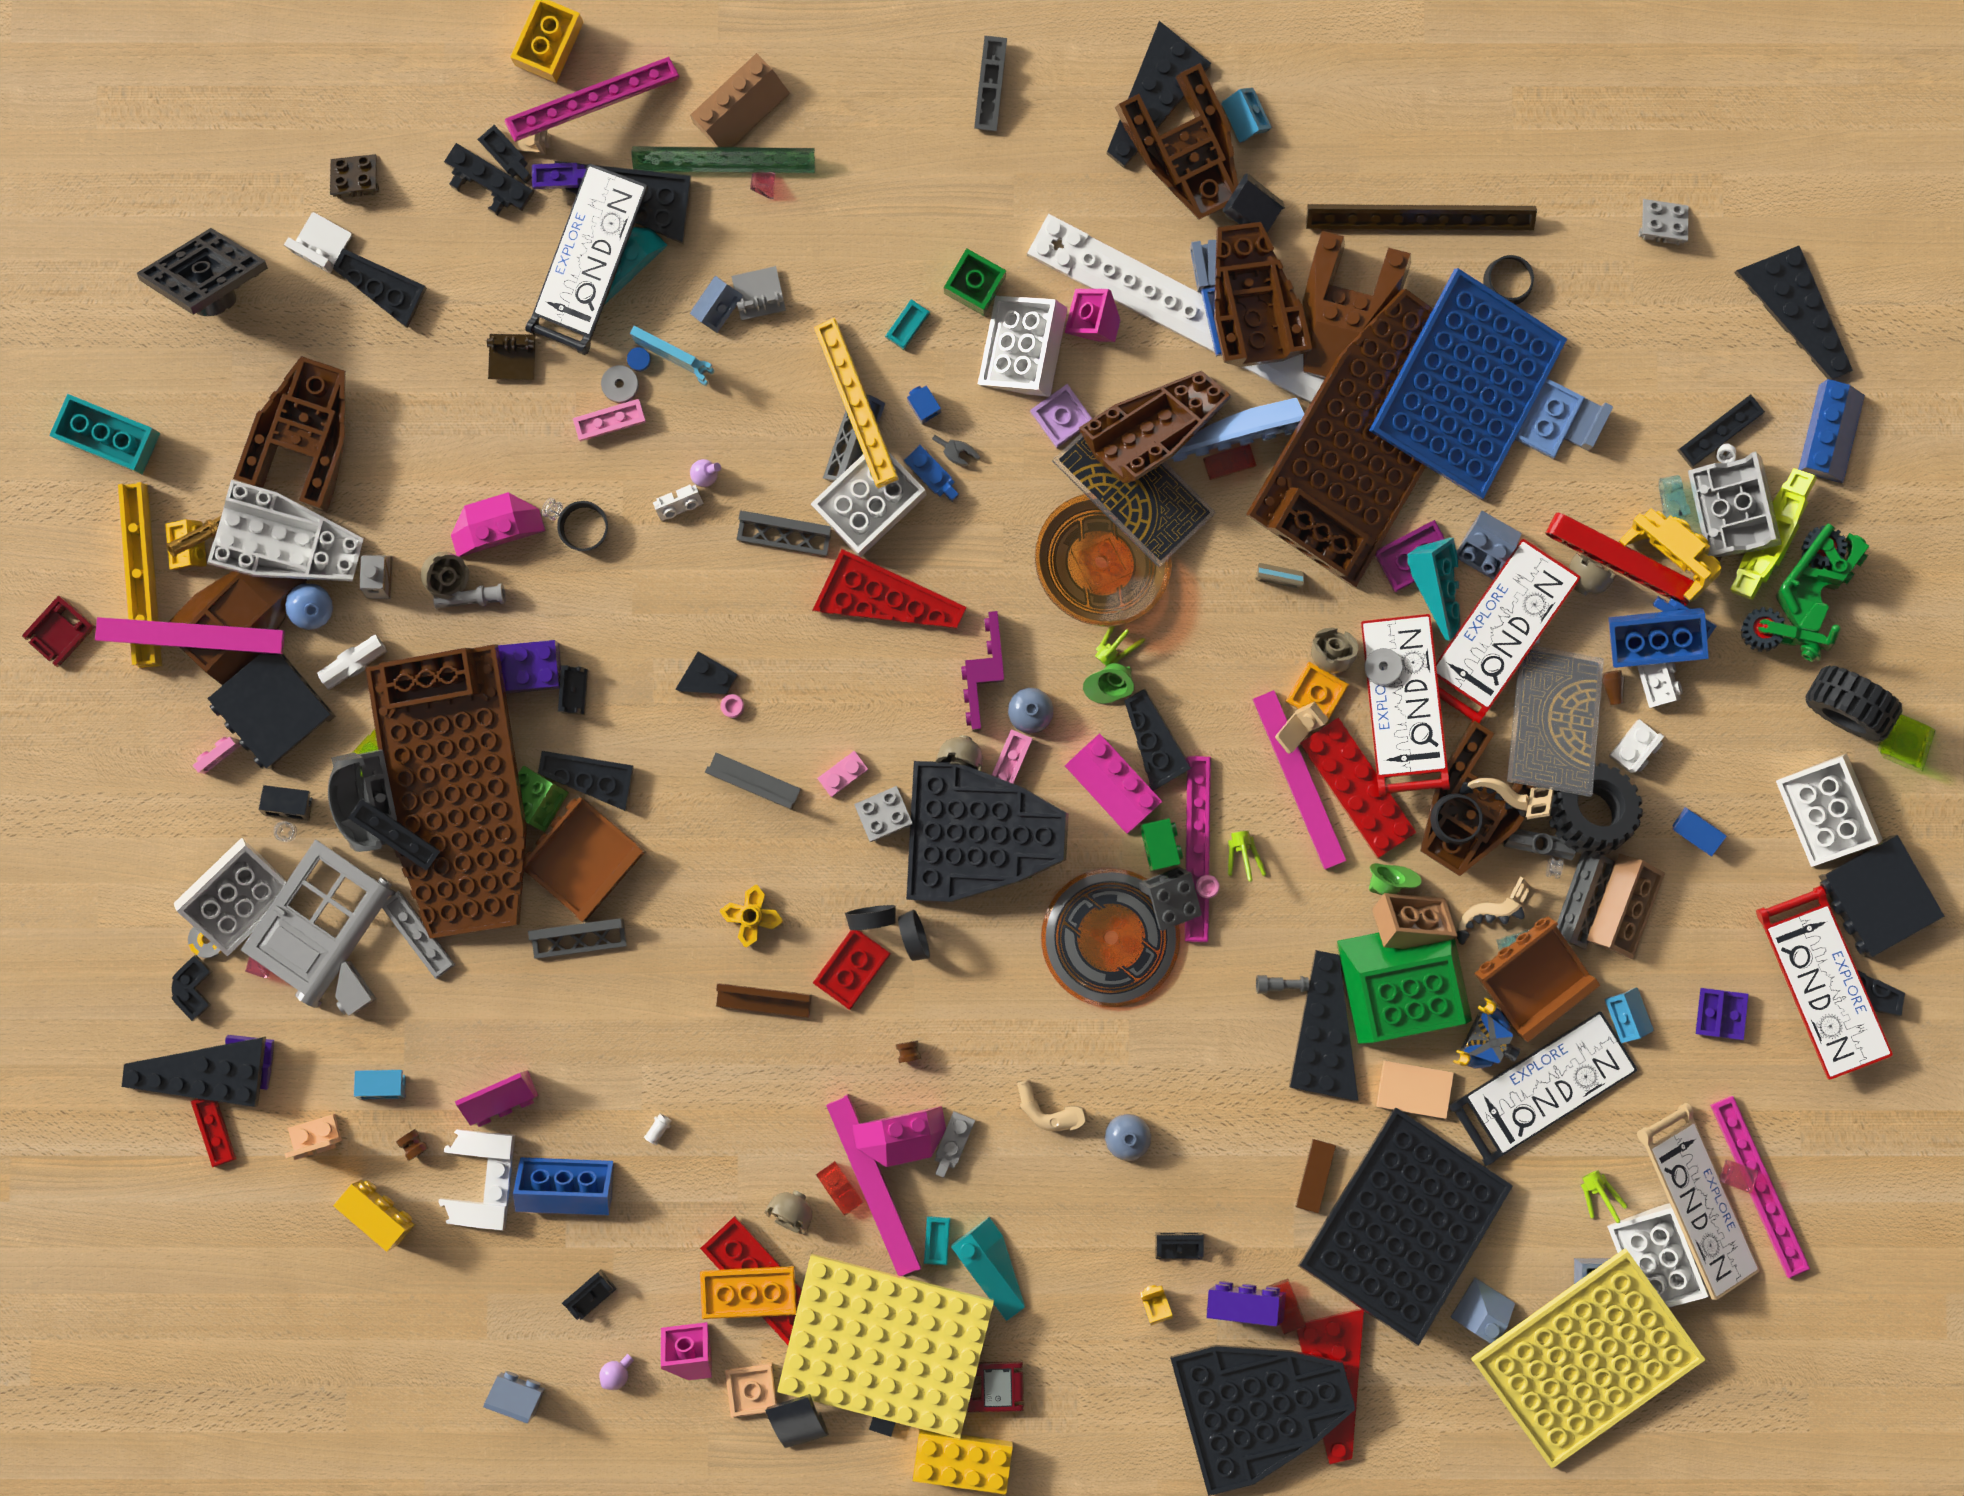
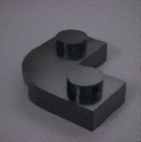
(184, 988)

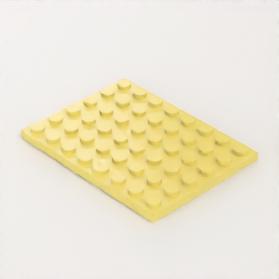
(885, 1345)
(1588, 1358)

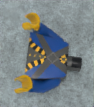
(1487, 1039)

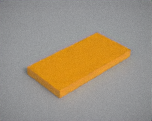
(748, 1292)

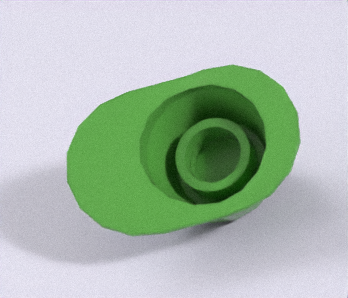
(1109, 684)
(1392, 879)

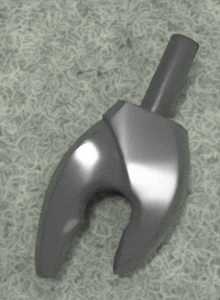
(954, 448)

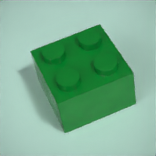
(974, 281)
(1161, 844)

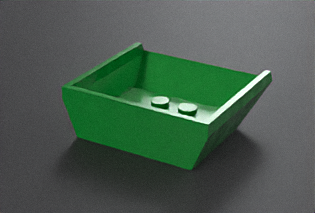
(1402, 989)

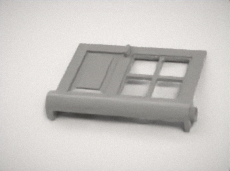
(298, 947)

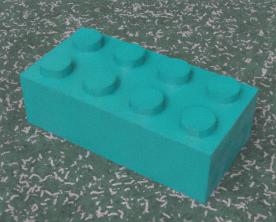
(104, 434)

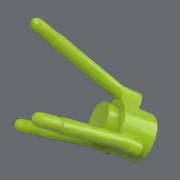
(1108, 653)
(1241, 841)
(1595, 1183)

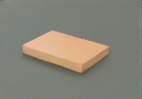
(1414, 1089)

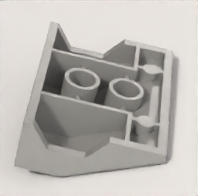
(1735, 506)

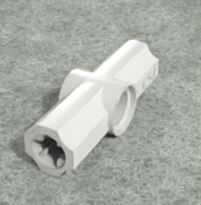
(352, 662)

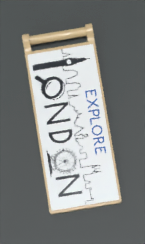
(1700, 1203)

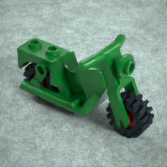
(1802, 595)

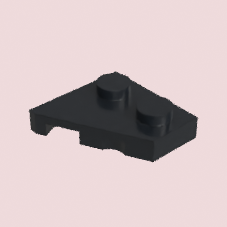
(706, 677)

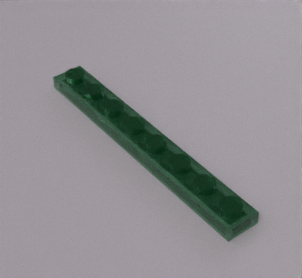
(723, 159)

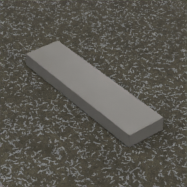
(414, 932)

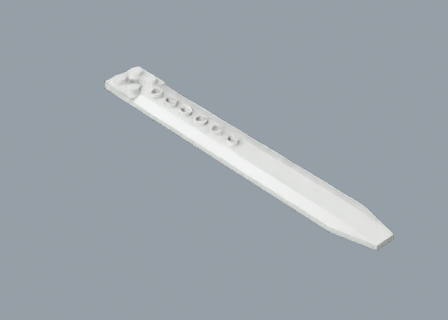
(1150, 296)

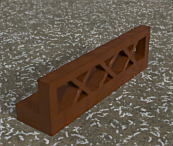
(763, 1000)

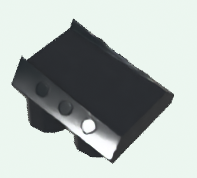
(1253, 204)

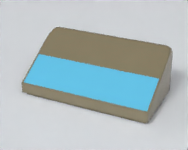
(1279, 575)

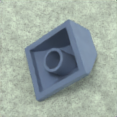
(1484, 1311)

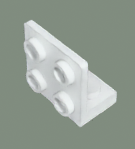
(319, 242)

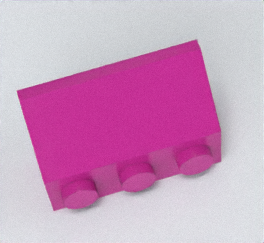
(498, 1099)

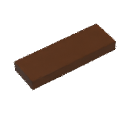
(1315, 1175)

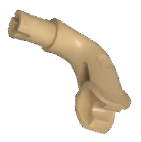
(1068, 1119)

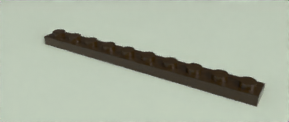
(1420, 217)

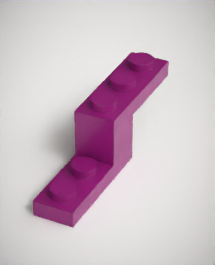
(983, 670)

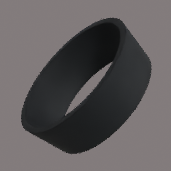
(1487, 278)
(567, 511)
(1435, 825)
(871, 917)
(913, 936)

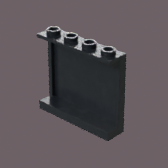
(269, 707)
(1881, 897)

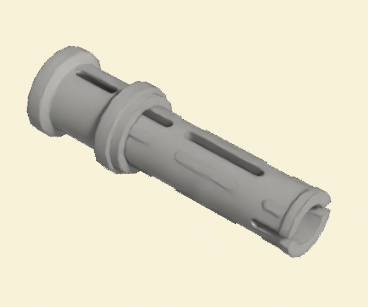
(479, 596)

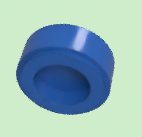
(638, 359)

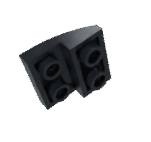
(796, 1421)

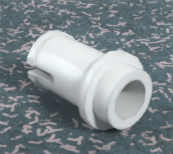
(657, 1129)

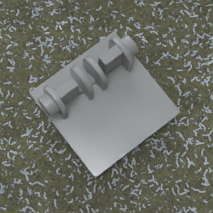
(1664, 221)
(760, 293)
(883, 814)

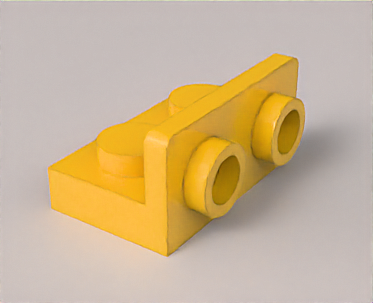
(192, 557)

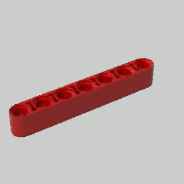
(1619, 557)

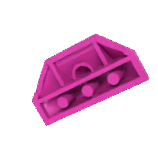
(495, 523)
(901, 1137)

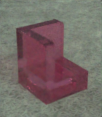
(1738, 1176)

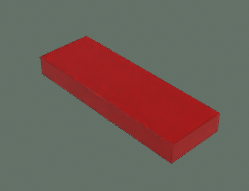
(213, 1131)

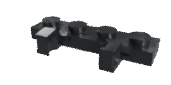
(471, 168)

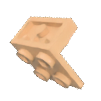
(312, 1135)

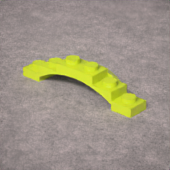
(1788, 509)

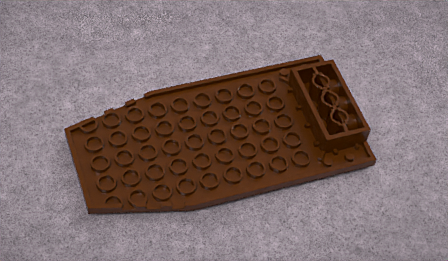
(1336, 479)
(454, 784)

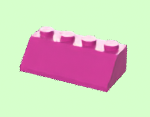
(1113, 783)

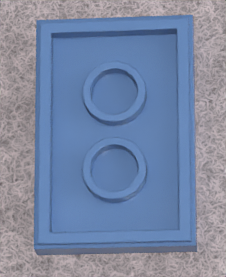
(1549, 418)

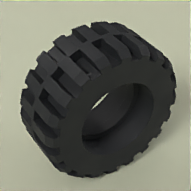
(1854, 703)
(1587, 836)

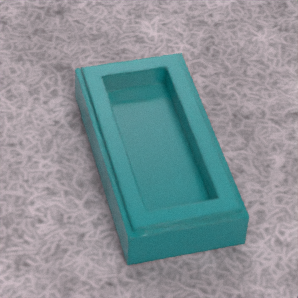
(907, 324)
(937, 1240)

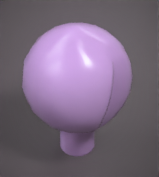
(704, 472)
(614, 1373)

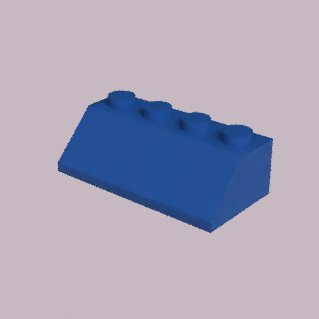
(1831, 430)
(1658, 637)
(563, 1186)

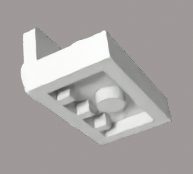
(1660, 683)
(1636, 747)

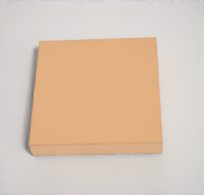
(750, 1389)

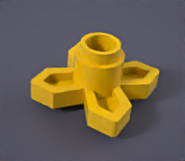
(753, 902)

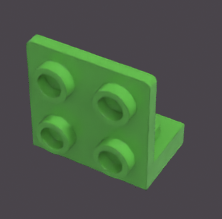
(539, 798)

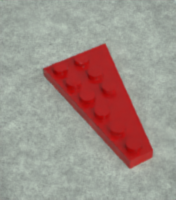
(872, 592)
(1338, 1339)

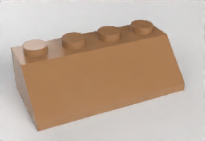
(740, 103)
(1625, 905)

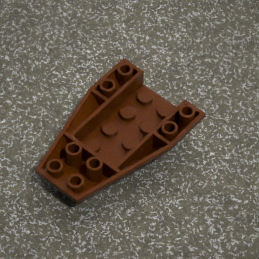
(1153, 425)
(235, 602)

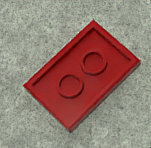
(851, 968)

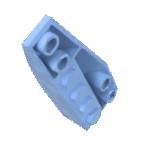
(1244, 427)

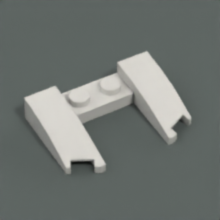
(493, 1209)

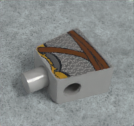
(376, 575)

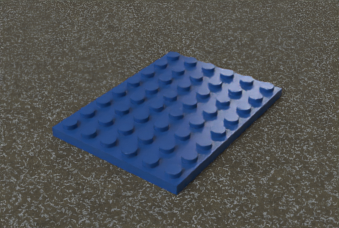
(1468, 384)

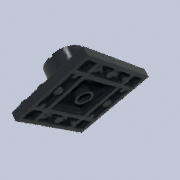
(203, 273)

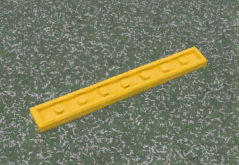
(856, 403)

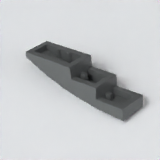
(990, 83)

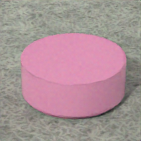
(732, 706)
(1207, 886)

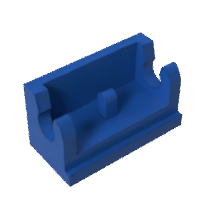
(1698, 831)

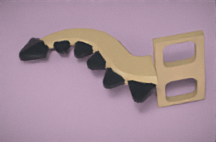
(1513, 800)
(1492, 910)

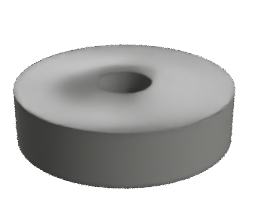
(616, 374)
(1387, 657)

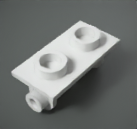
(687, 499)

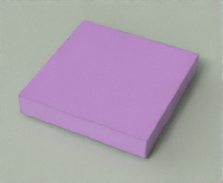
(1061, 415)

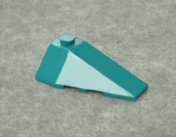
(1434, 575)

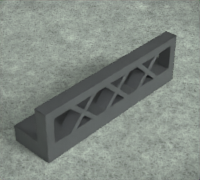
(853, 449)
(787, 525)
(753, 781)
(1581, 898)
(571, 930)

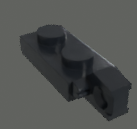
(505, 153)

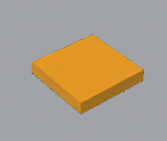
(1317, 687)

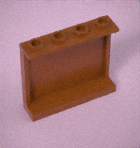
(582, 858)
(1536, 979)

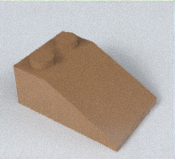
(1412, 920)

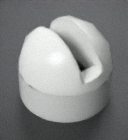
(1730, 456)

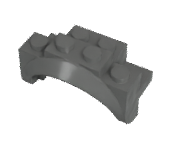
(349, 786)

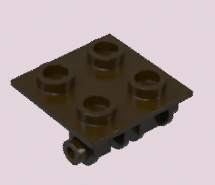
(353, 175)
(511, 356)

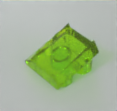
(1908, 743)

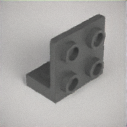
(1172, 897)

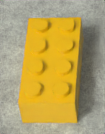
(963, 1462)

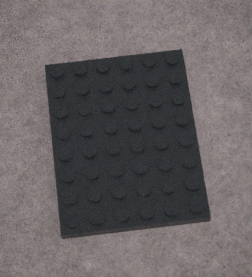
(1405, 1226)

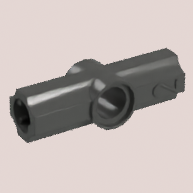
(1552, 846)

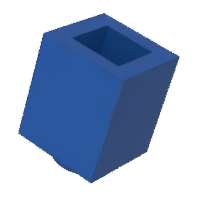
(923, 404)

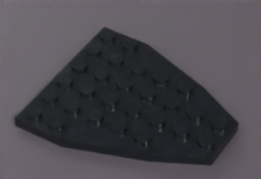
(977, 833)
(1257, 1408)

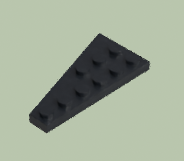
(1157, 85)
(664, 203)
(1796, 304)
(1324, 1046)
(213, 1073)

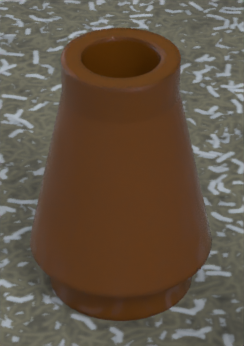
(1614, 686)

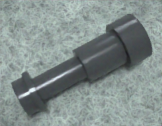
(1266, 984)

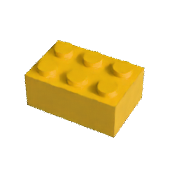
(547, 39)
(374, 1214)

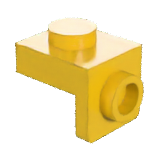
(1156, 1304)

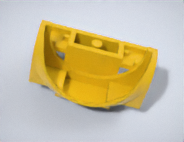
(1679, 544)

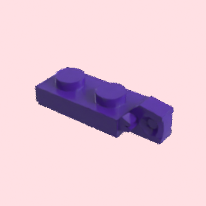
(557, 175)

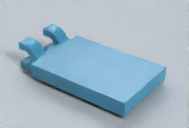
(672, 354)

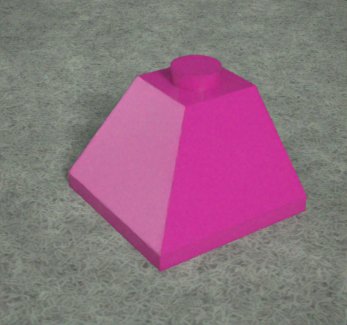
(1093, 315)
(687, 1351)

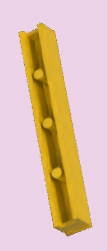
(139, 566)

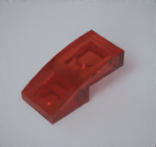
(1229, 462)
(839, 1188)
(1292, 1316)

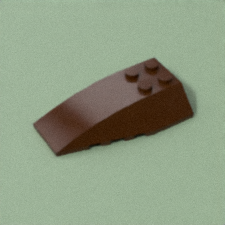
(1254, 301)

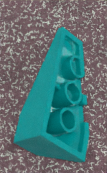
(989, 1263)

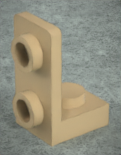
(535, 144)
(1299, 725)

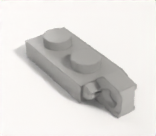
(953, 1142)

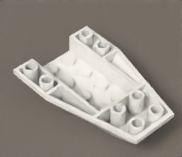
(281, 539)

